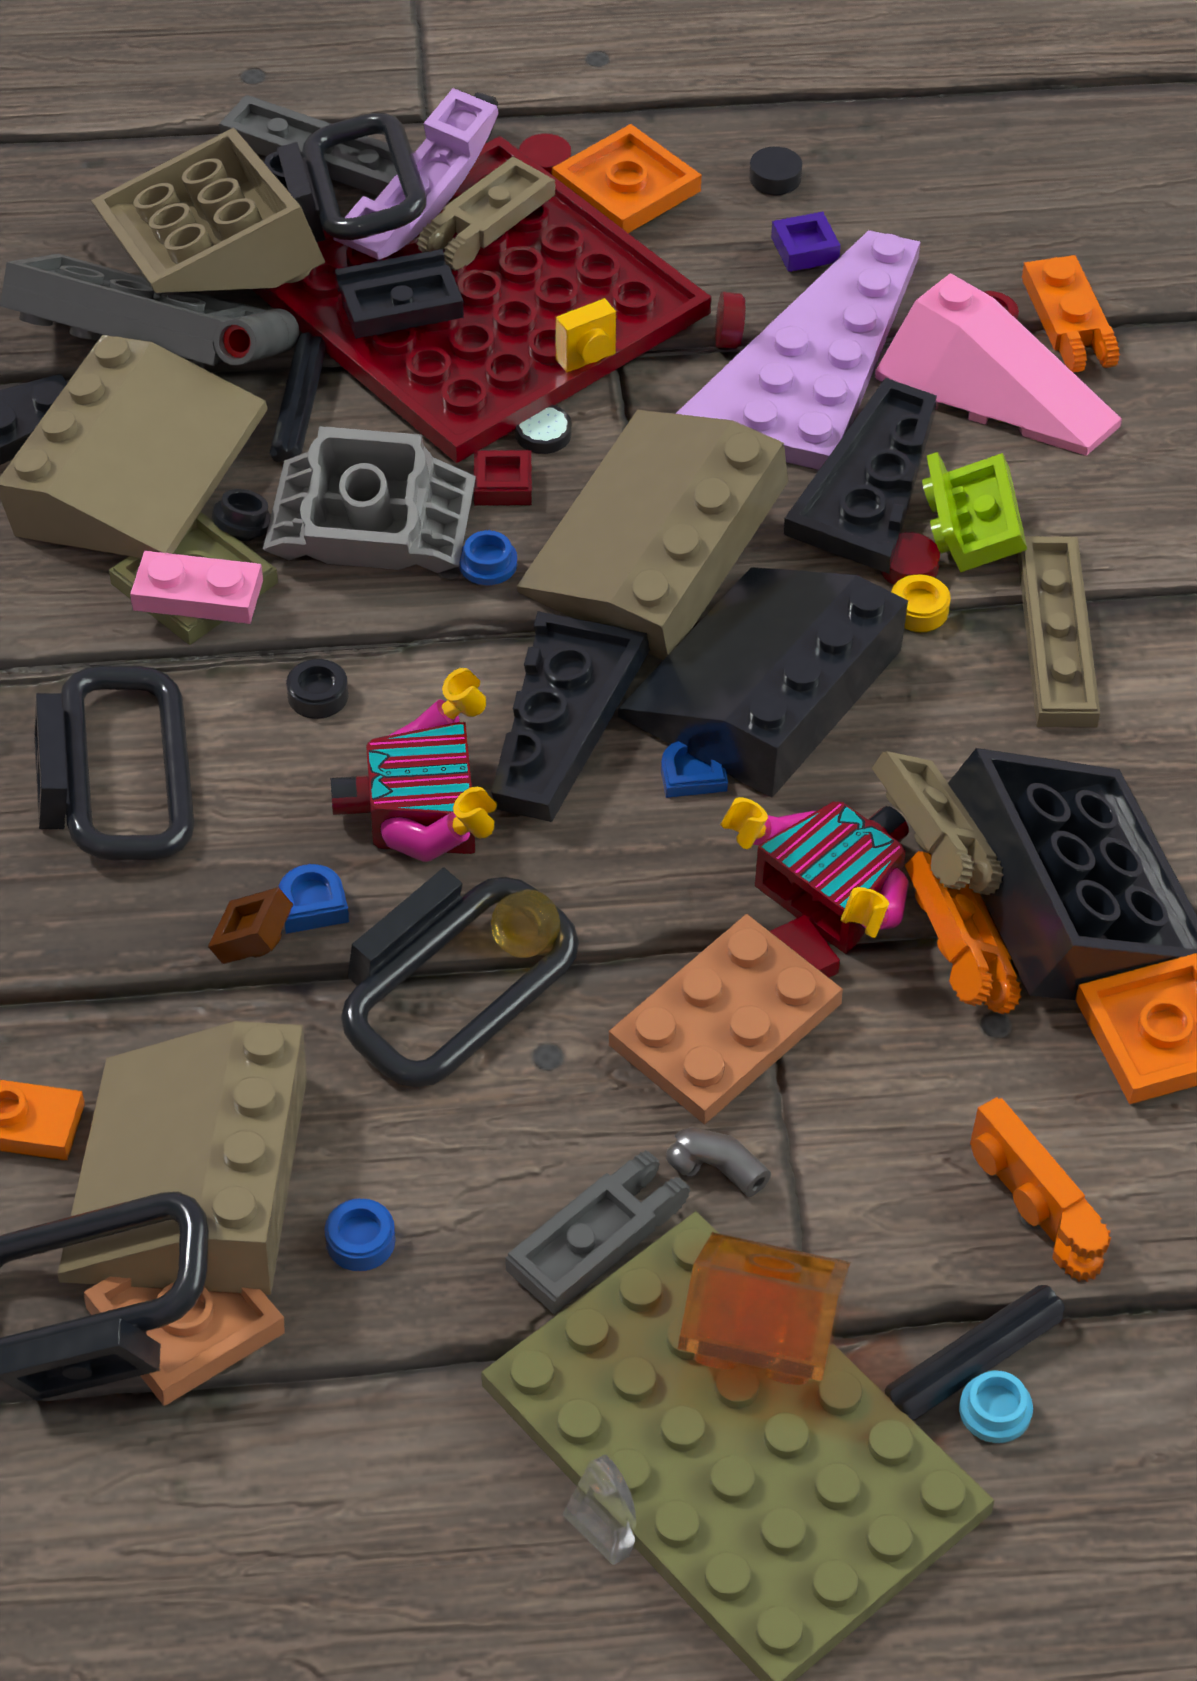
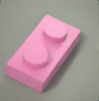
(197, 587)

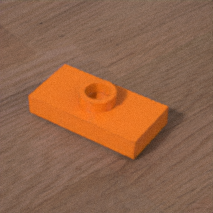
(39, 1119)

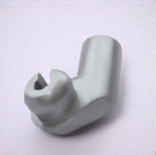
(721, 1151)

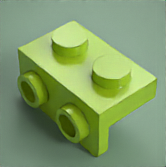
(975, 511)

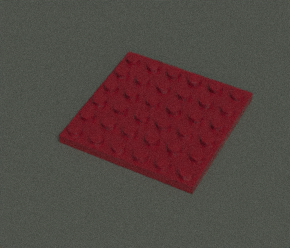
(498, 364)

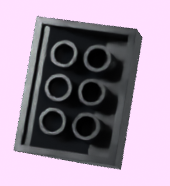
(771, 671)
(1080, 870)

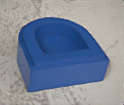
(687, 775)
(316, 898)

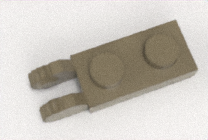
(486, 212)
(939, 823)

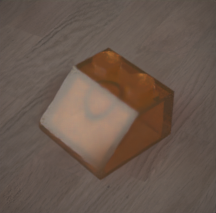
(763, 1308)

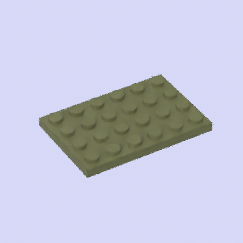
(750, 1495)

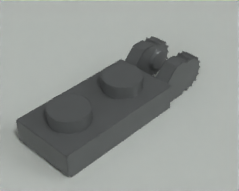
(594, 1232)

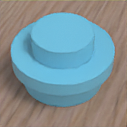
(996, 1407)

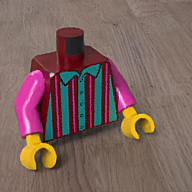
(422, 780)
(829, 866)

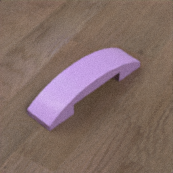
(452, 145)

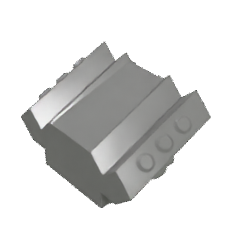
(370, 503)

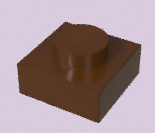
(251, 926)

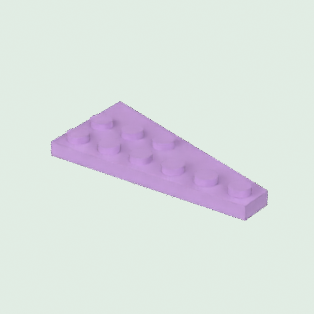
(817, 357)

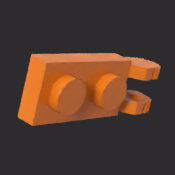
(1070, 311)
(966, 939)
(1040, 1189)

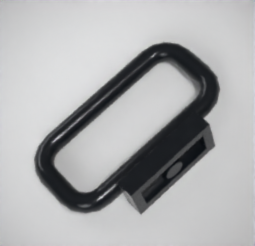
(313, 190)
(64, 764)
(409, 939)
(115, 1341)

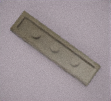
(1058, 633)

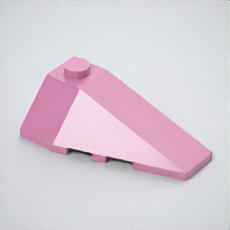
(992, 366)

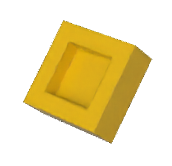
(585, 335)

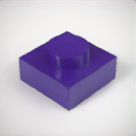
(805, 241)

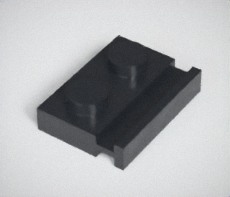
(399, 293)

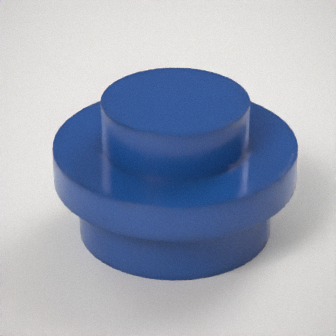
(488, 558)

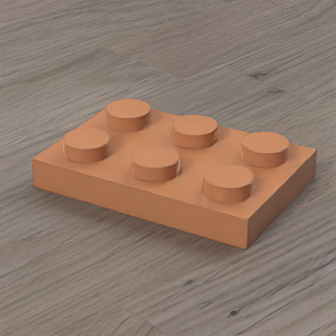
(725, 1018)

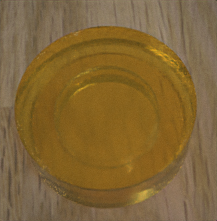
(525, 923)

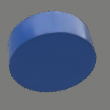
(360, 1234)

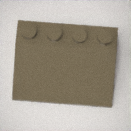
(211, 222)
(128, 451)
(659, 525)
(199, 1119)

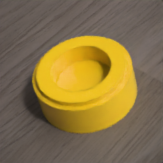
(927, 602)

